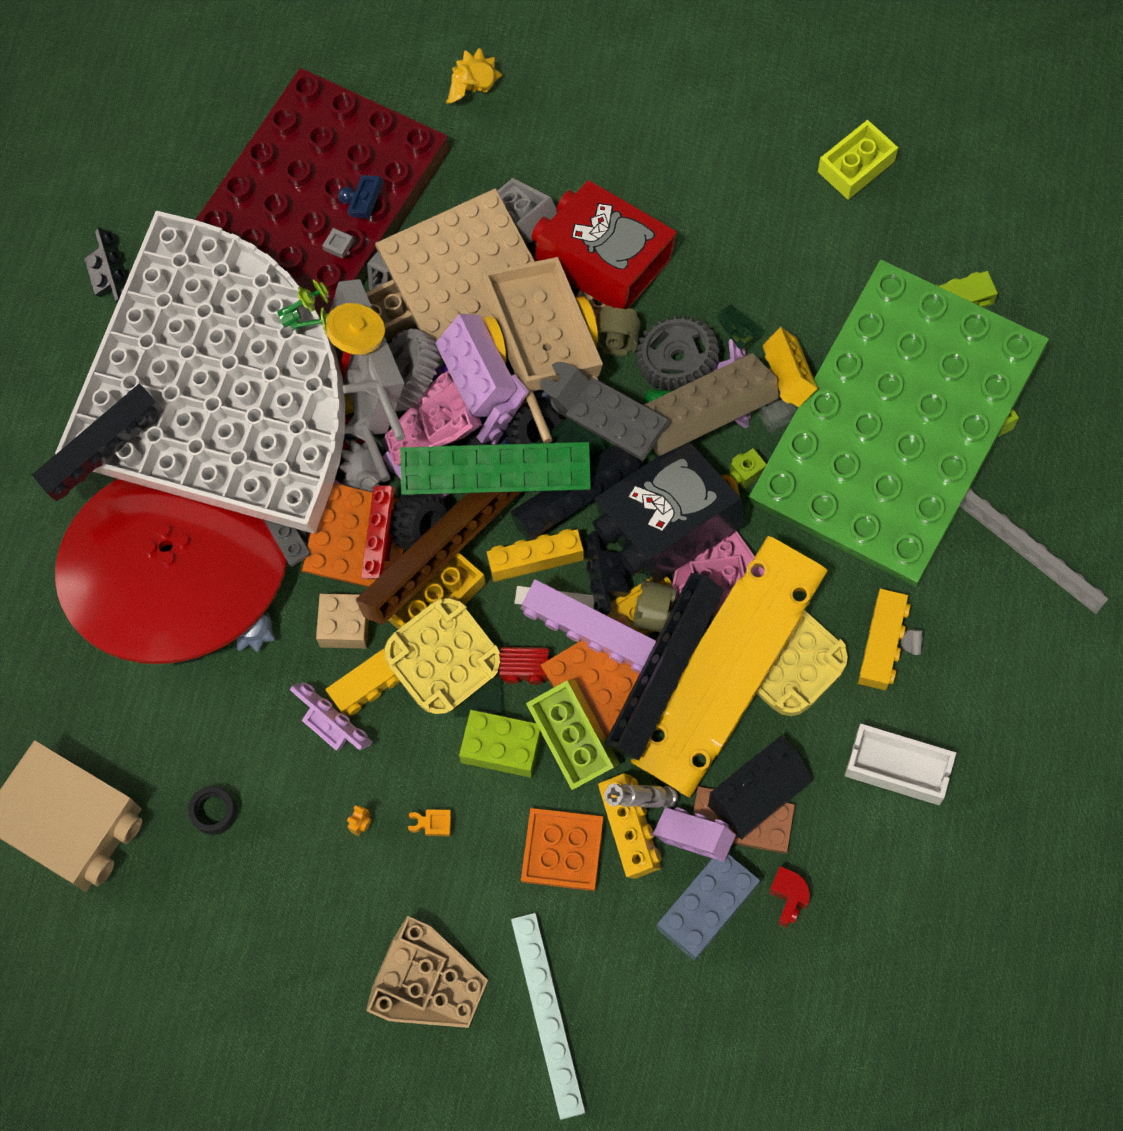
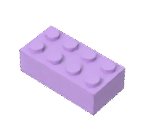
(475, 365)

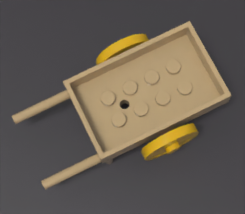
(539, 325)

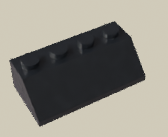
(760, 787)

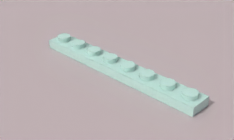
(548, 1017)

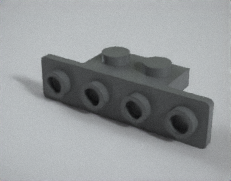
(290, 541)

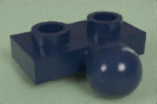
(363, 198)

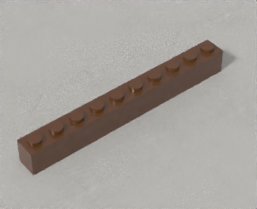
(430, 554)

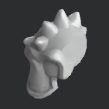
(359, 468)

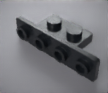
(106, 266)
(605, 573)

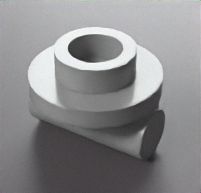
(912, 641)

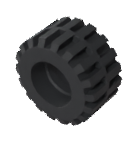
(518, 426)
(414, 517)

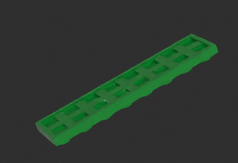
(495, 468)

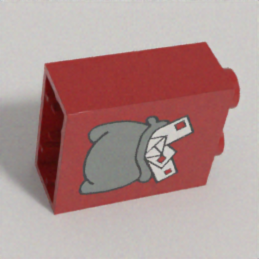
(604, 245)

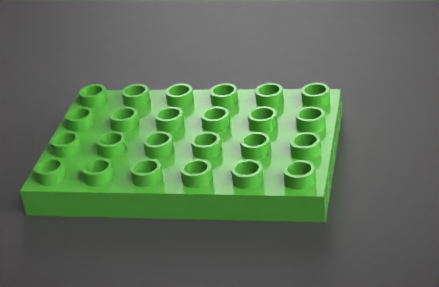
(898, 422)

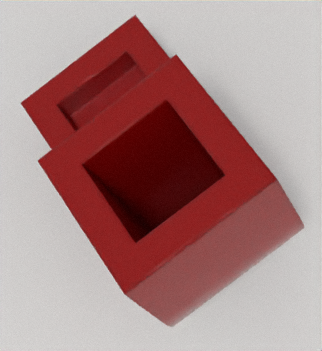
(792, 889)

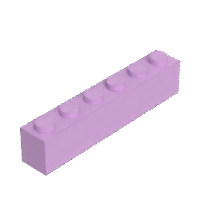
(587, 625)

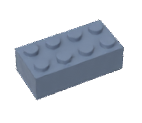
(707, 905)

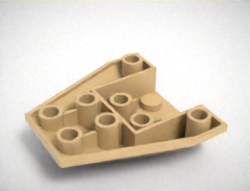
(425, 980)

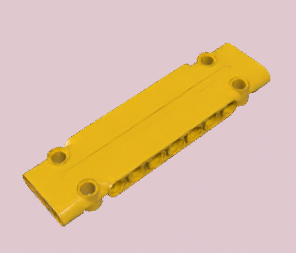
(730, 664)

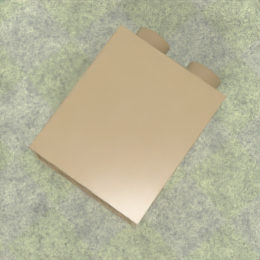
(65, 817)

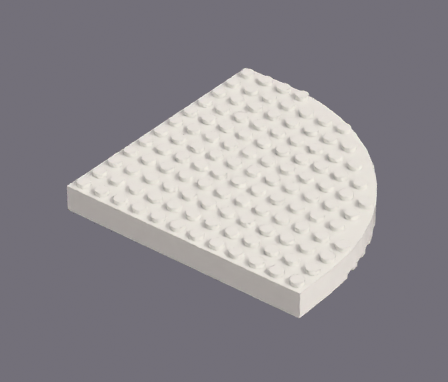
(244, 400)

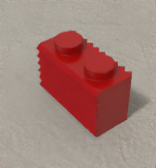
(523, 665)

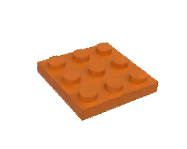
(562, 849)

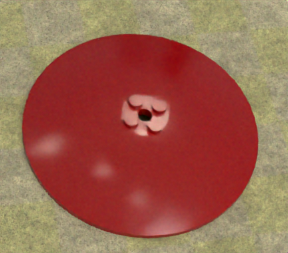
(172, 602)

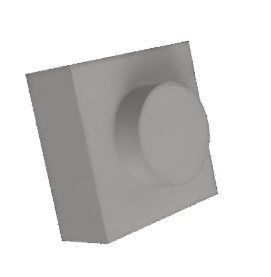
(338, 243)

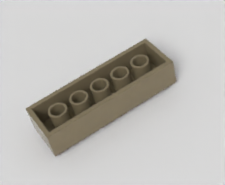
(713, 401)

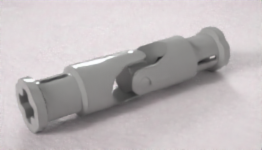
(641, 796)

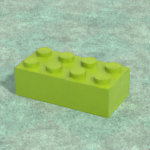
(572, 733)

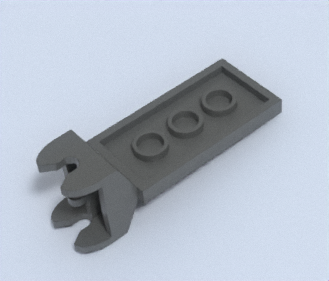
(604, 411)

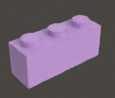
(695, 833)

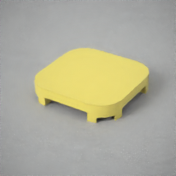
(442, 656)
(804, 668)

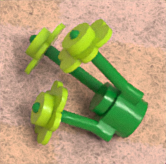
(290, 314)

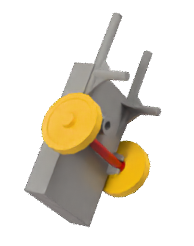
(367, 368)

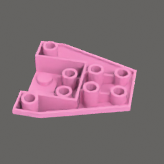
(435, 420)
(721, 563)

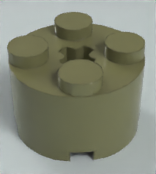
(617, 330)
(653, 605)

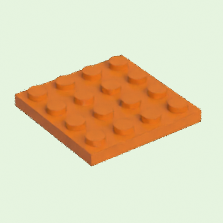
(341, 537)
(598, 677)

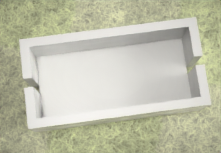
(900, 764)

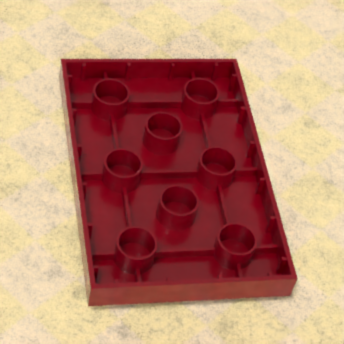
(298, 160)

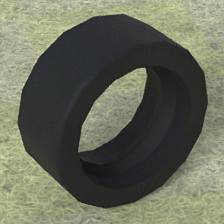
(203, 794)

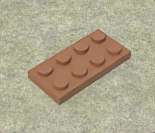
(770, 835)

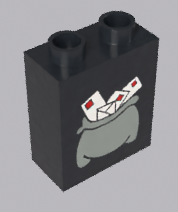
(668, 512)

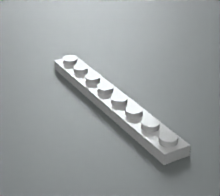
(1034, 552)

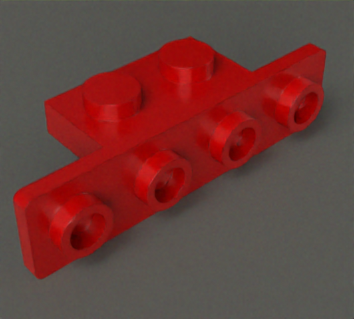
(378, 538)

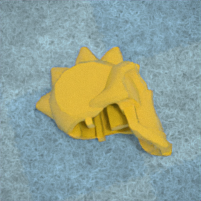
(474, 74)

